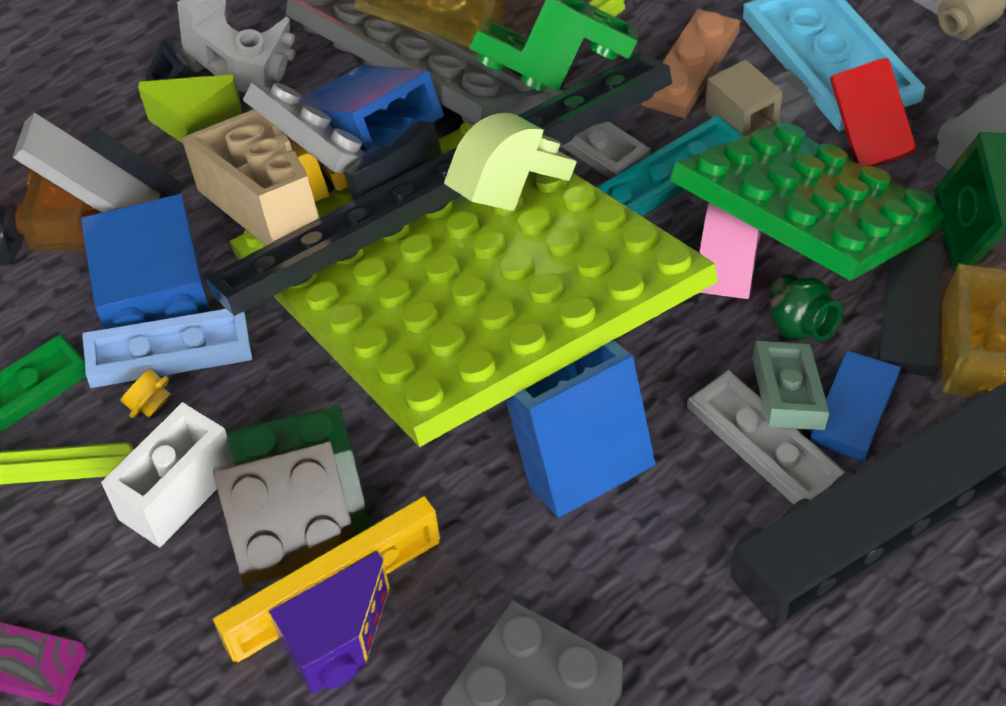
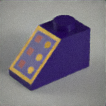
(334, 623)

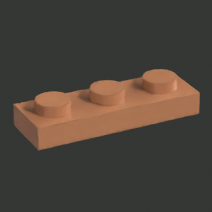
(694, 61)

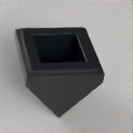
(168, 64)

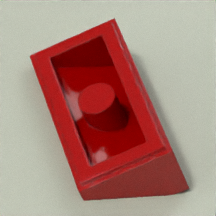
(873, 114)

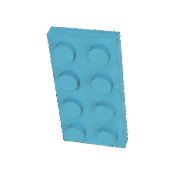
(824, 40)

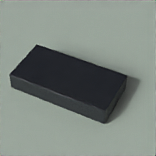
(134, 164)

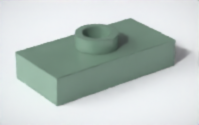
(790, 385)

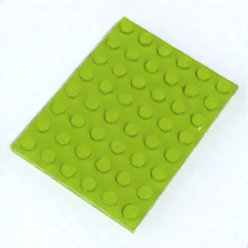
(488, 296)

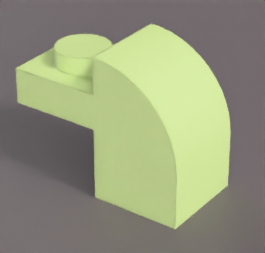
(497, 158)

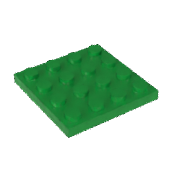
(811, 198)

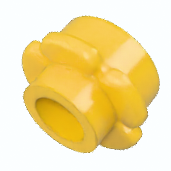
(146, 394)

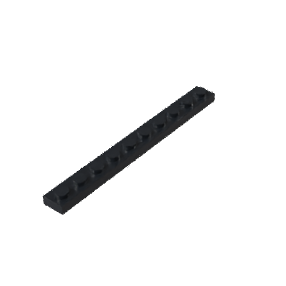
(420, 191)

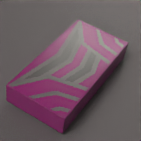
(37, 664)

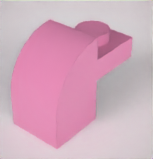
(732, 249)

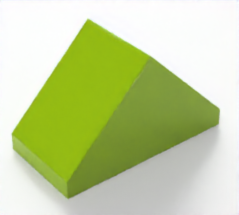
(190, 103)

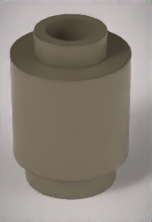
(968, 17)

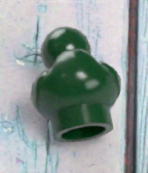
(803, 308)

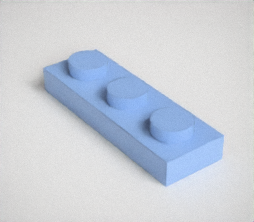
(165, 347)

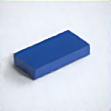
(856, 405)

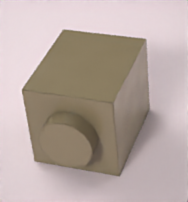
(743, 98)

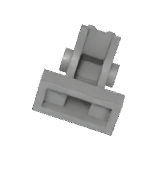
(223, 50)

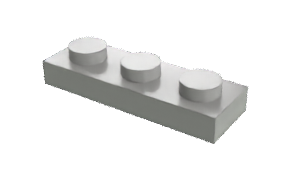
(305, 125)

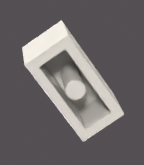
(168, 474)

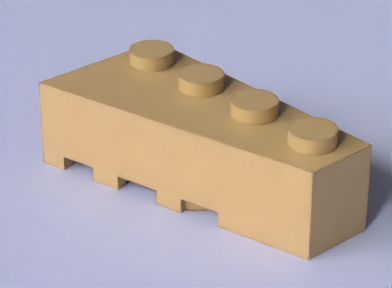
(252, 175)

